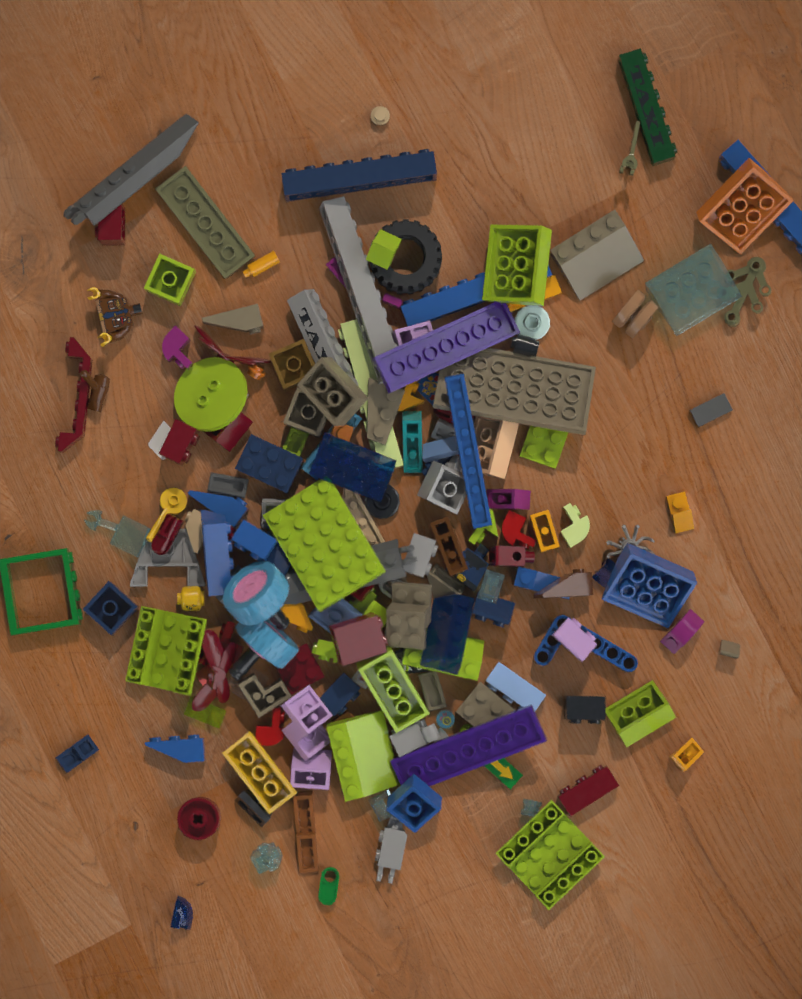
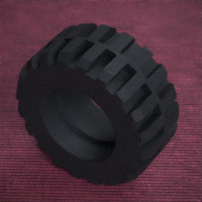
(431, 264)

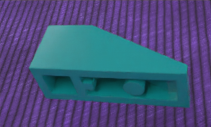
(412, 441)

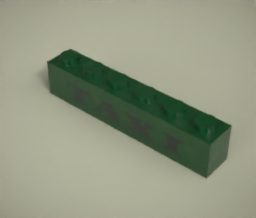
(646, 107)

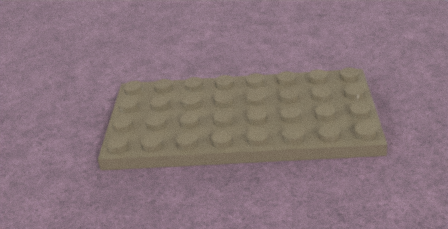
(523, 389)

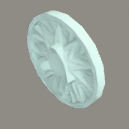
(533, 321)

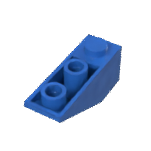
(181, 749)

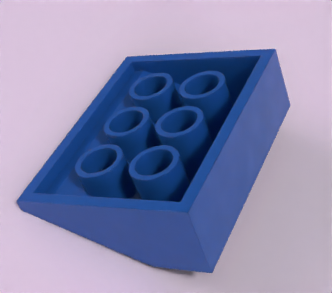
(649, 585)

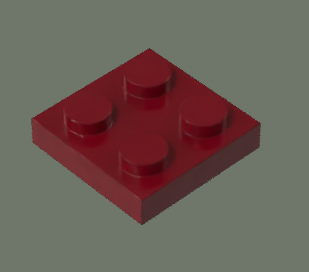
(301, 670)

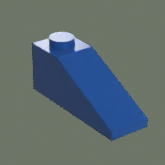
(232, 509)
(533, 579)

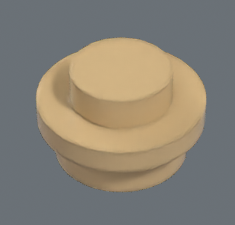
(380, 115)

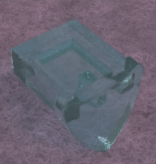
(379, 806)

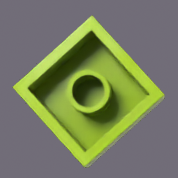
(169, 279)

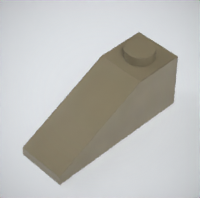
(242, 319)

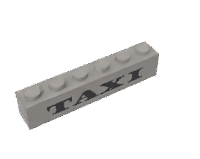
(317, 330)

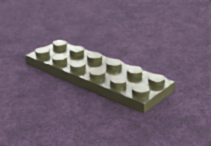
(205, 222)

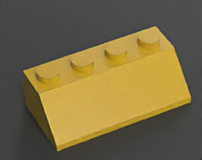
(259, 772)

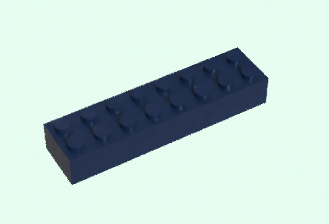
(359, 176)

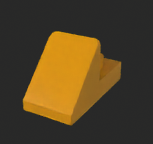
(410, 401)
(680, 512)

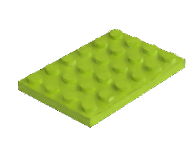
(324, 543)

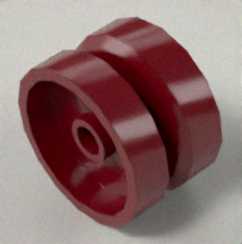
(187, 818)

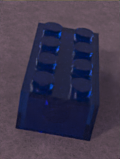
(352, 467)

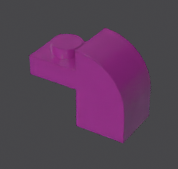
(172, 346)
(682, 631)

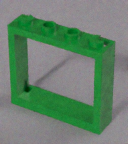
(71, 578)

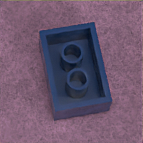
(269, 463)

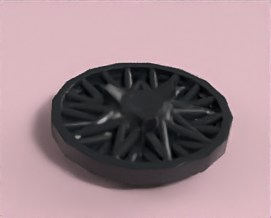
(387, 506)

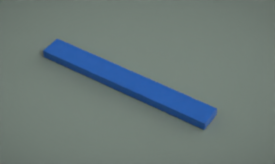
(468, 450)

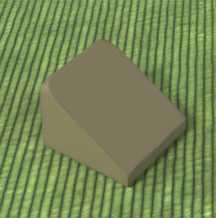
(729, 649)

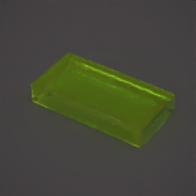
(211, 715)

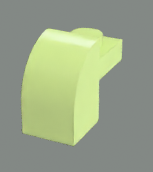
(578, 530)

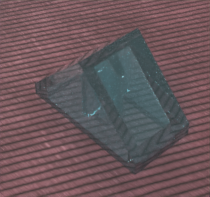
(491, 586)

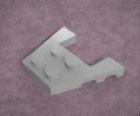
(180, 554)

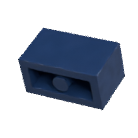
(339, 694)

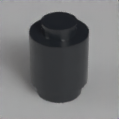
(524, 345)

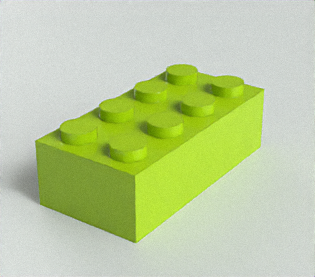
(393, 689)

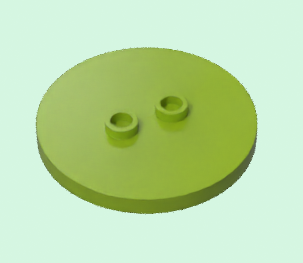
(210, 394)

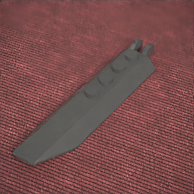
(133, 173)
(387, 553)

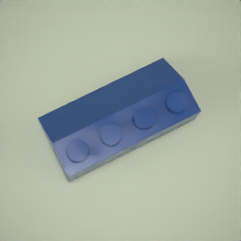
(216, 551)

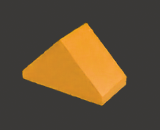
(686, 754)

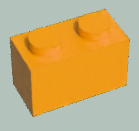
(544, 531)

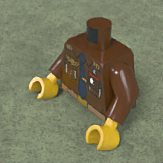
(114, 314)

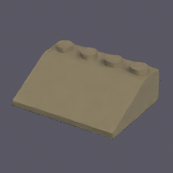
(596, 255)

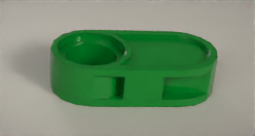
(328, 890)

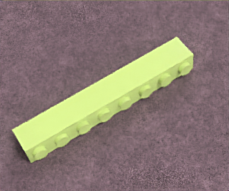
(363, 370)

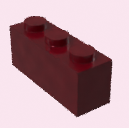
(587, 790)

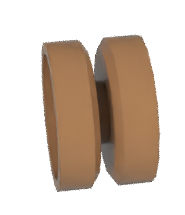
(635, 314)

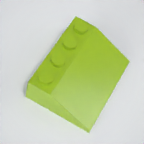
(517, 264)
(363, 754)

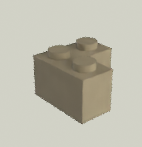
(263, 698)

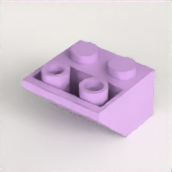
(313, 772)

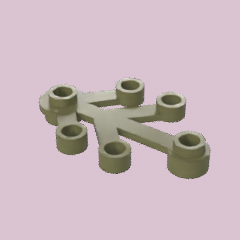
(747, 288)

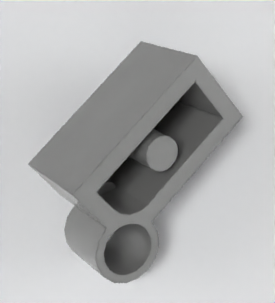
(414, 737)

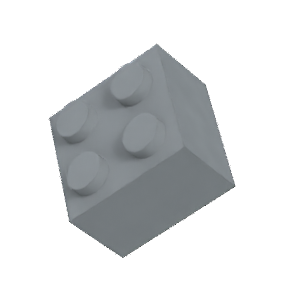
(423, 550)

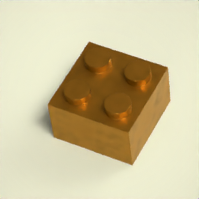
(292, 363)

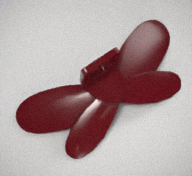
(212, 345)
(219, 664)

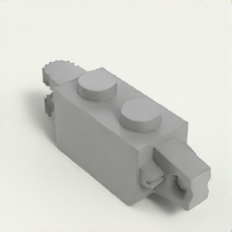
(392, 848)

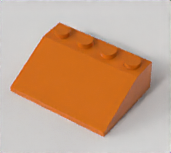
(744, 206)

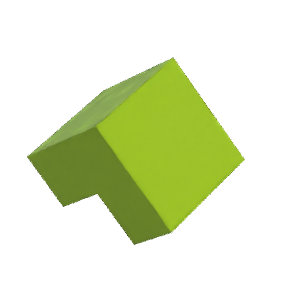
(383, 249)

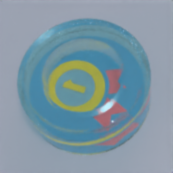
(445, 719)

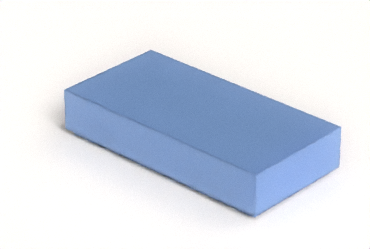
(440, 449)

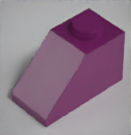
(508, 499)

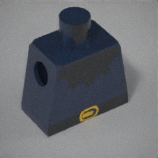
(475, 565)

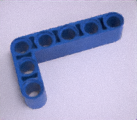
(601, 651)

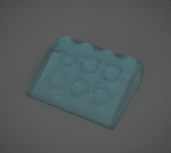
(693, 289)

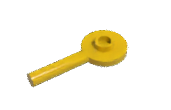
(171, 501)

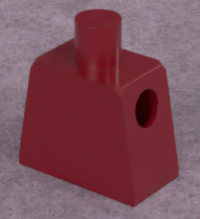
(503, 556)

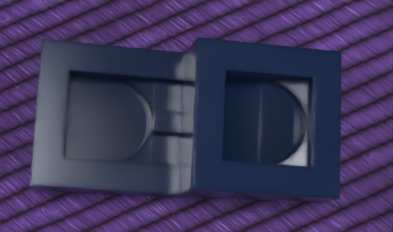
(77, 753)

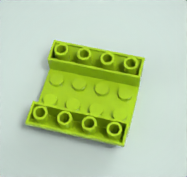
(166, 650)
(550, 854)

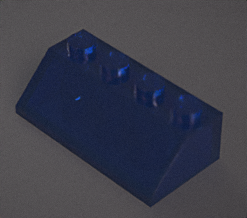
(447, 633)

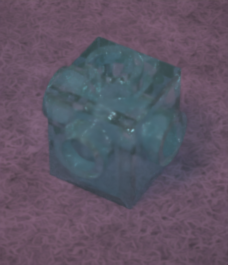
(266, 857)

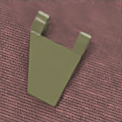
(630, 160)

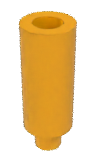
(261, 264)

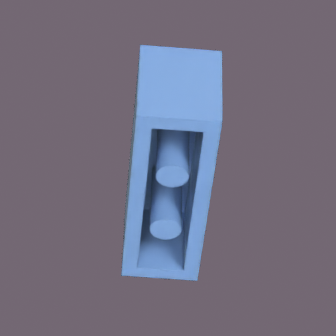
(514, 687)

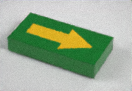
(504, 772)

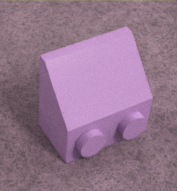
(574, 639)

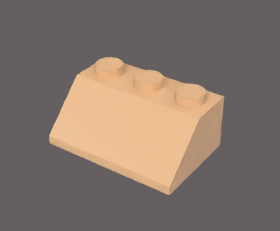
(495, 444)

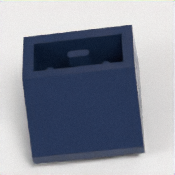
(499, 613)

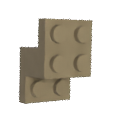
(408, 615)

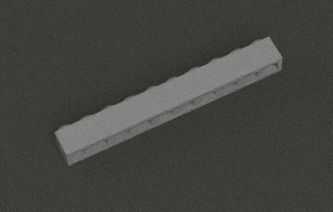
(357, 278)

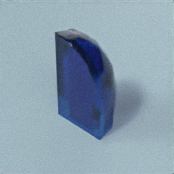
(603, 574)
(182, 914)

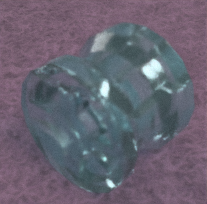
(531, 807)

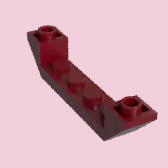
(67, 440)

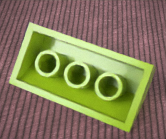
(470, 664)

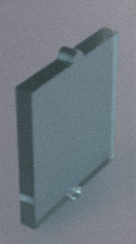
(130, 536)

